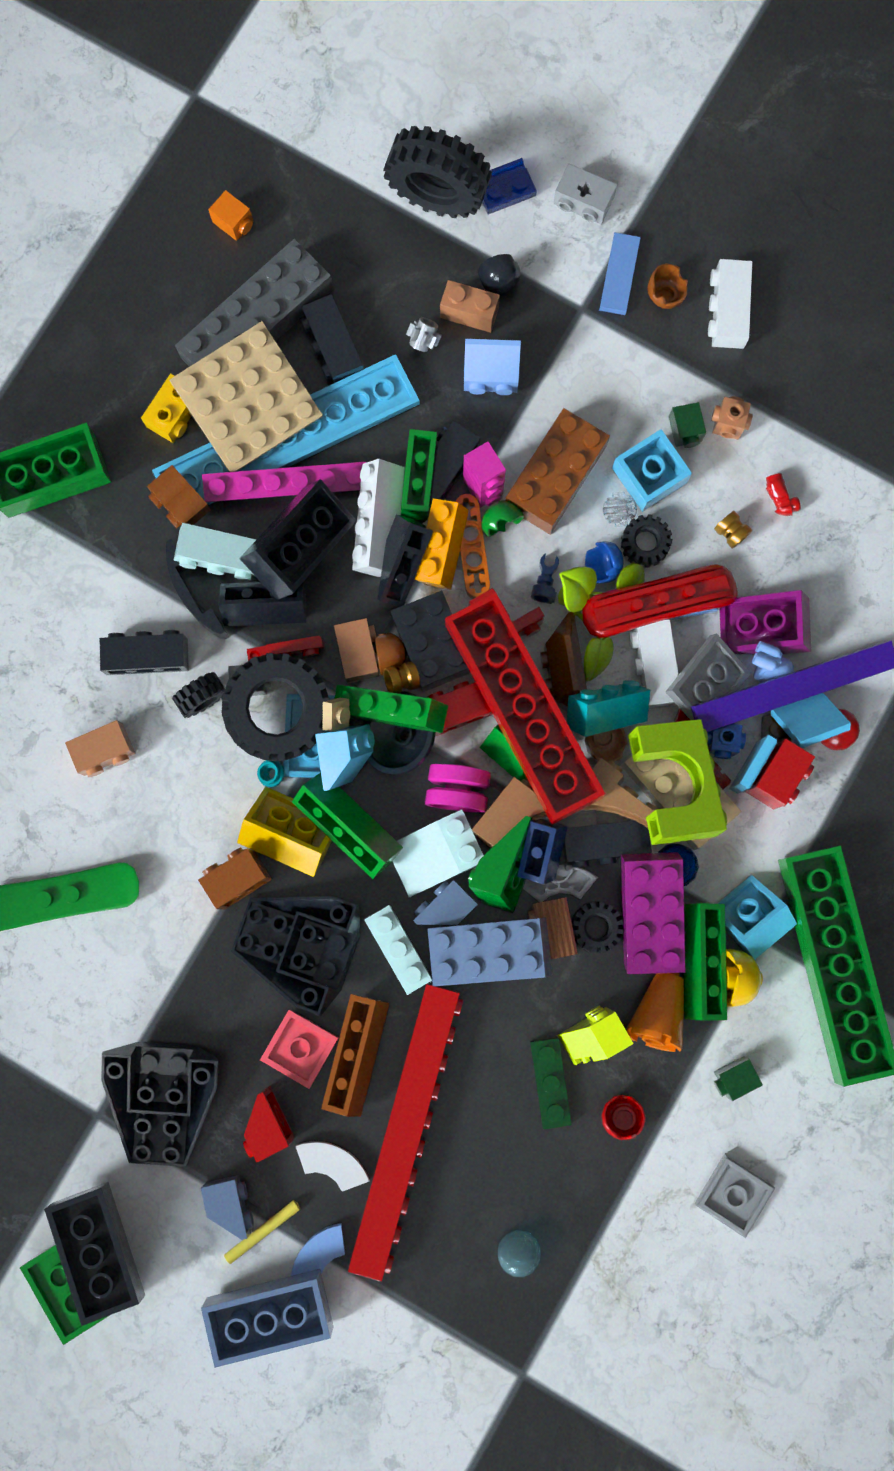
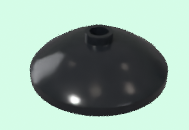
(396, 754)

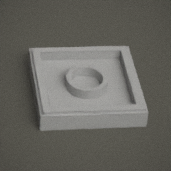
(734, 1196)

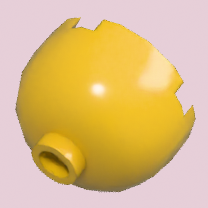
(742, 978)

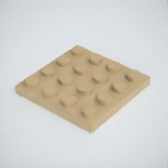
(246, 397)

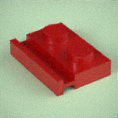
(529, 623)

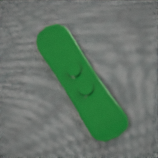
(68, 895)

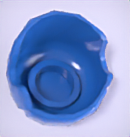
(605, 560)

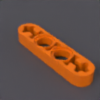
(475, 546)

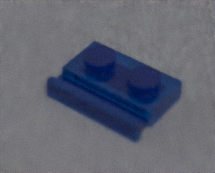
(508, 186)

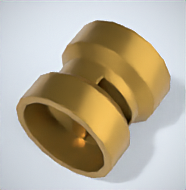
(733, 529)
(402, 678)

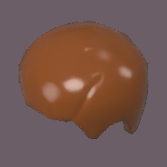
(667, 286)
(390, 651)

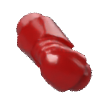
(778, 493)

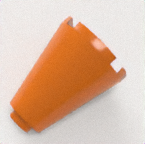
(660, 1014)

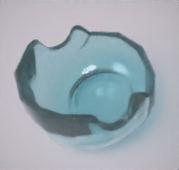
(519, 1254)

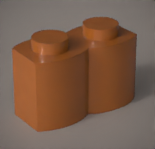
(177, 498)

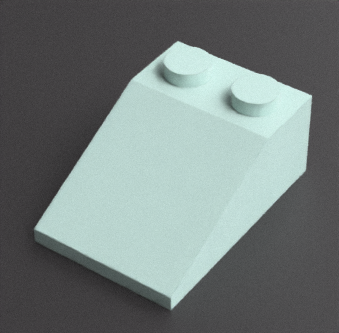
(437, 853)

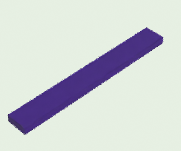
(794, 686)

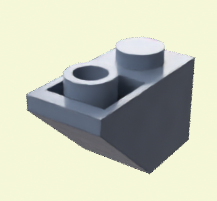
(447, 908)
(226, 1205)

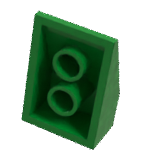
(496, 873)

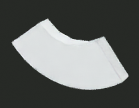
(332, 1161)

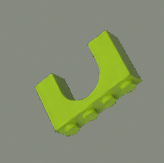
(686, 745)

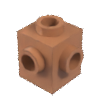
(731, 417)

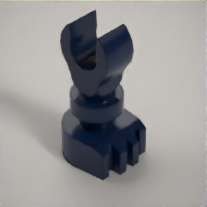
(543, 591)

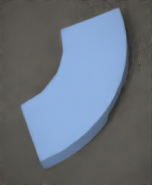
(320, 1250)

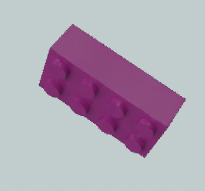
(653, 913)

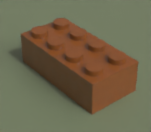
(557, 470)

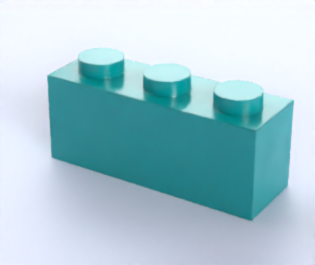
(608, 708)

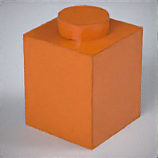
(231, 215)

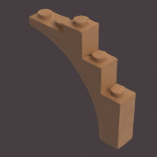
(520, 801)

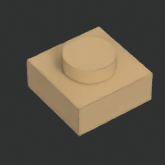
(336, 714)

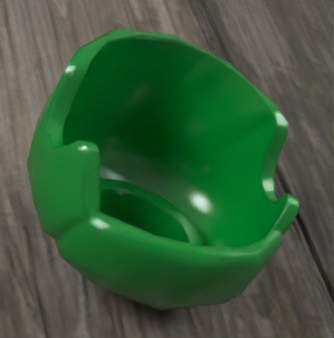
(498, 515)

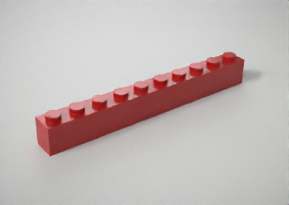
(404, 1132)

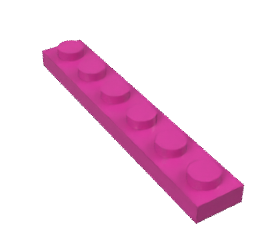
(279, 481)

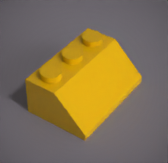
(283, 833)

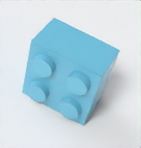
(651, 470)

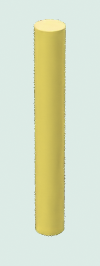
(262, 1231)

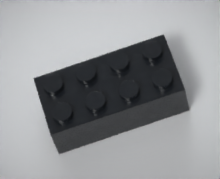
(298, 539)
(95, 1253)

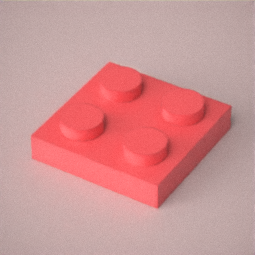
(299, 1048)

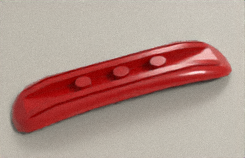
(659, 600)

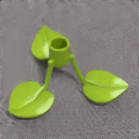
(576, 590)

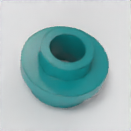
(263, 773)

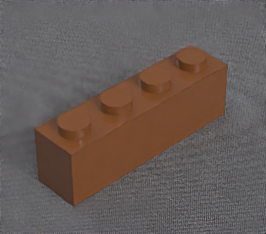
(355, 1056)

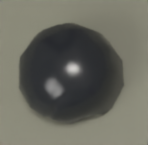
(499, 273)

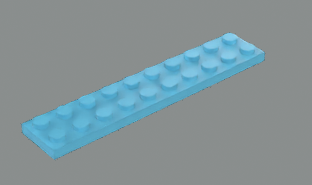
(346, 409)

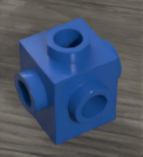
(722, 748)

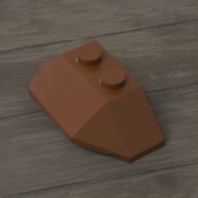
(564, 662)

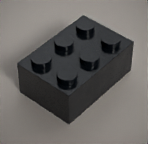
(428, 641)

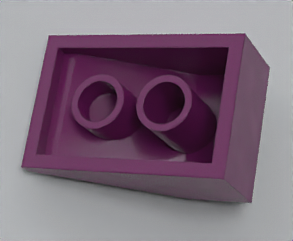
(771, 618)

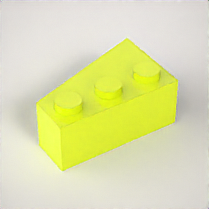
(596, 1036)

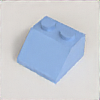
(491, 366)

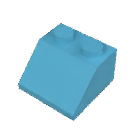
(343, 754)
(755, 917)

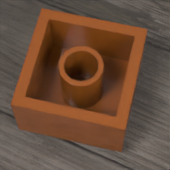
(234, 879)

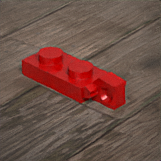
(308, 646)

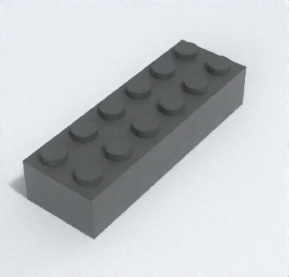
(270, 296)

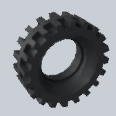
(437, 172)
(237, 700)

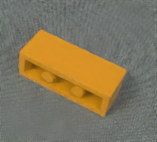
(442, 553)

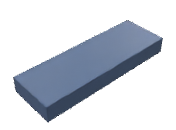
(619, 273)

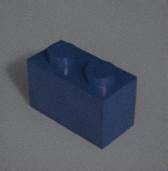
(542, 851)

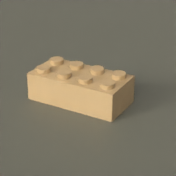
(670, 786)

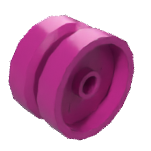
(458, 784)

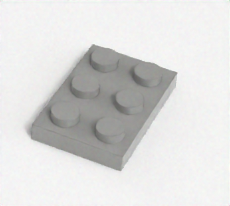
(708, 675)

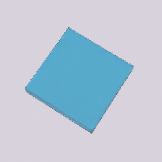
(811, 720)
(753, 764)

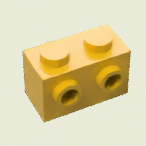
(167, 413)

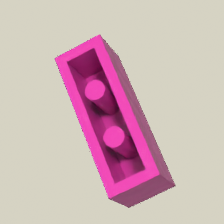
(484, 475)

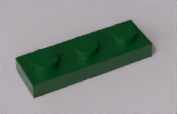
(550, 1083)

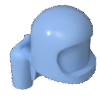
(770, 662)

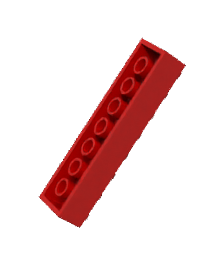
(524, 708)

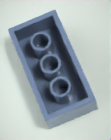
(490, 952)
(267, 1318)

